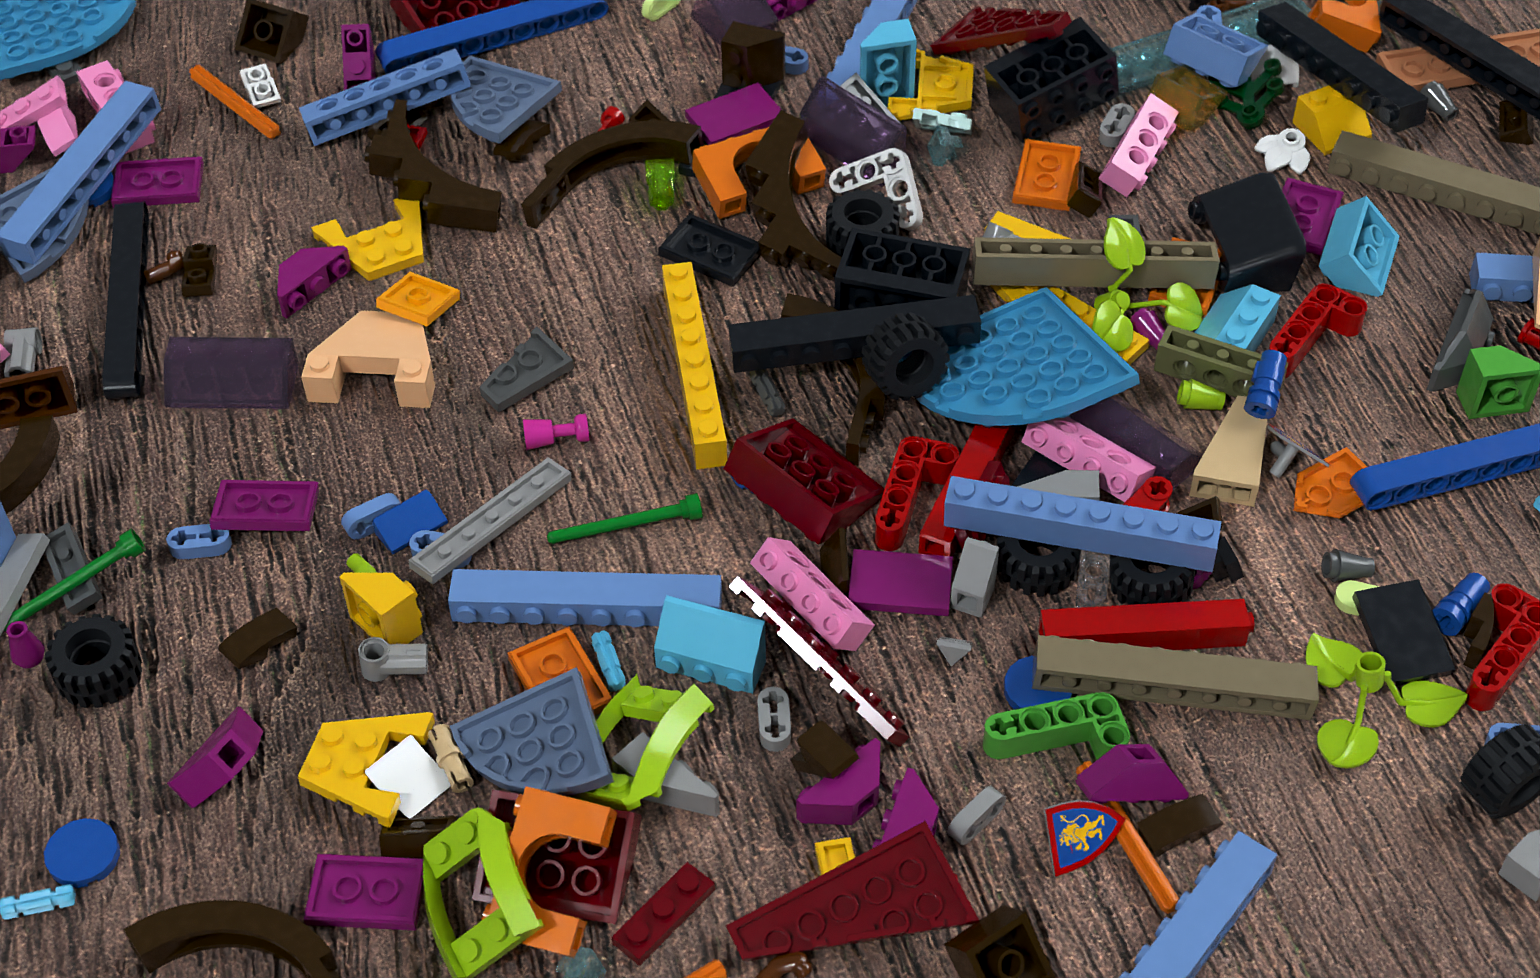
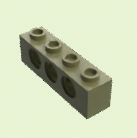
(1207, 361)

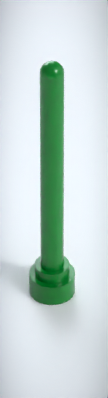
(687, 508)
(128, 545)

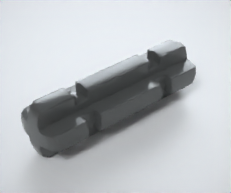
(768, 392)

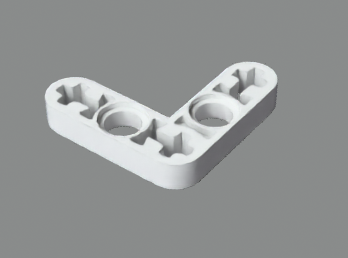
(887, 174)

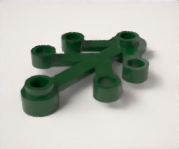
(1252, 113)

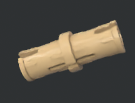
(450, 758)

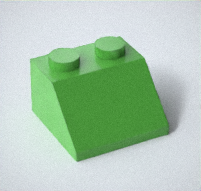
(1497, 382)

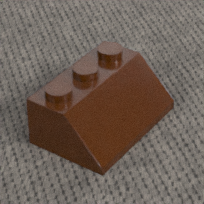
(37, 395)

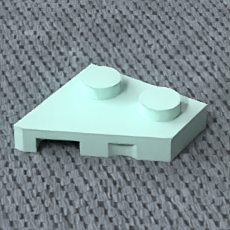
(929, 119)

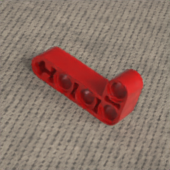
(1321, 309)
(915, 461)
(1519, 620)

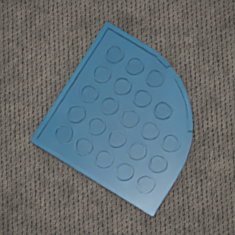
(55, 31)
(1029, 367)

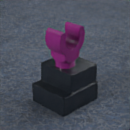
(1225, 566)

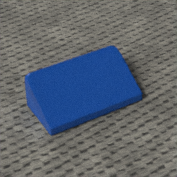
(402, 521)

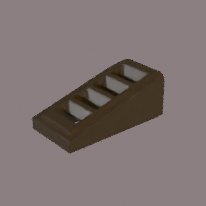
(1085, 190)

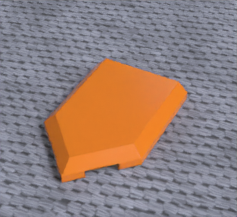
(1328, 489)

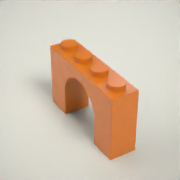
(1353, 23)
(716, 171)
(545, 818)

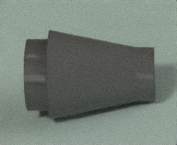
(1440, 101)
(1346, 566)

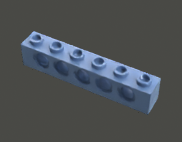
(372, 100)

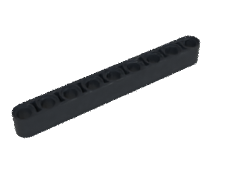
(126, 301)

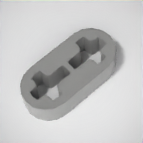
(1112, 123)
(779, 718)
(976, 815)

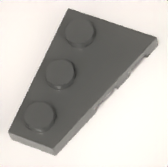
(528, 370)

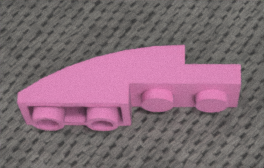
(59, 127)

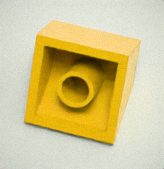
(1324, 115)
(383, 606)

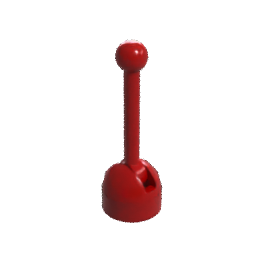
(611, 117)

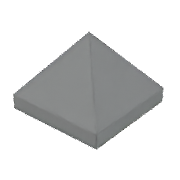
(953, 648)

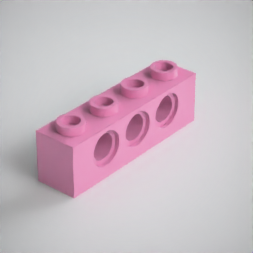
(99, 85)
(1139, 145)
(1083, 449)
(812, 594)

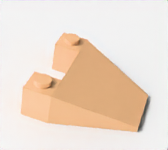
(372, 345)

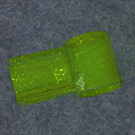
(660, 178)

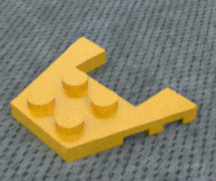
(943, 87)
(383, 248)
(349, 747)

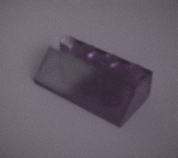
(849, 126)
(229, 372)
(1141, 436)

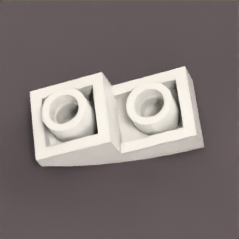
(260, 86)

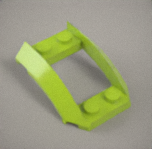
(677, 719)
(505, 927)

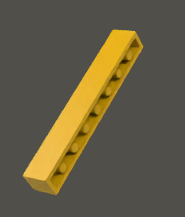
(694, 366)

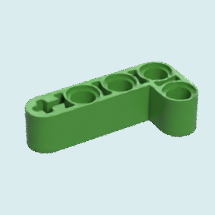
(1009, 733)

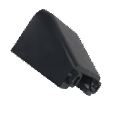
(1253, 232)

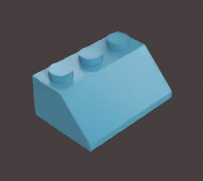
(889, 60)
(1359, 248)
(1241, 317)
(710, 644)

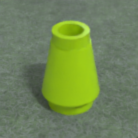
(1197, 395)

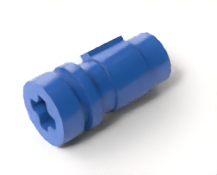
(1267, 380)
(1456, 608)

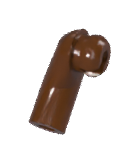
(1225, 5)
(163, 270)
(782, 964)

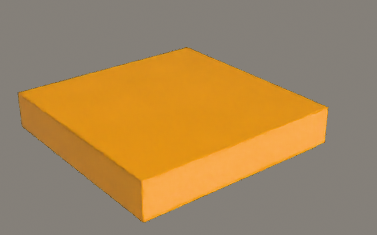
(418, 299)

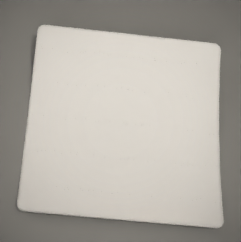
(410, 773)

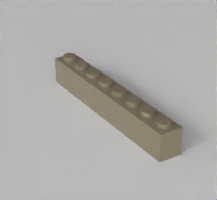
(1437, 181)
(1085, 264)
(1175, 677)

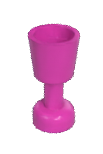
(542, 432)

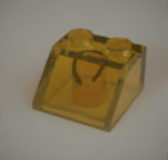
(1189, 95)

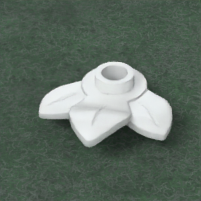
(1282, 152)

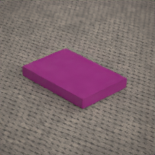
(734, 114)
(158, 181)
(1313, 210)
(264, 505)
(900, 582)
(365, 892)

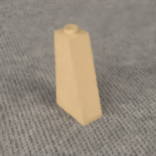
(1232, 459)

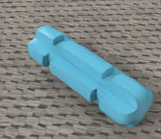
(608, 661)
(37, 901)

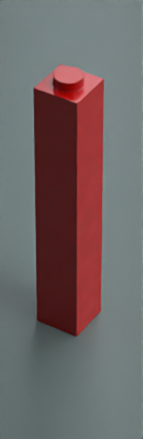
(982, 446)
(1156, 624)

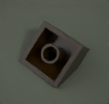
(270, 31)
(752, 56)
(999, 948)

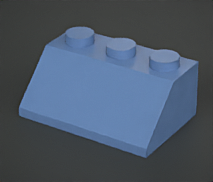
(1214, 50)

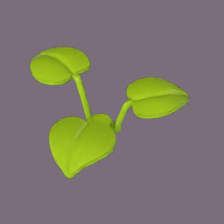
(1124, 250)
(1349, 744)

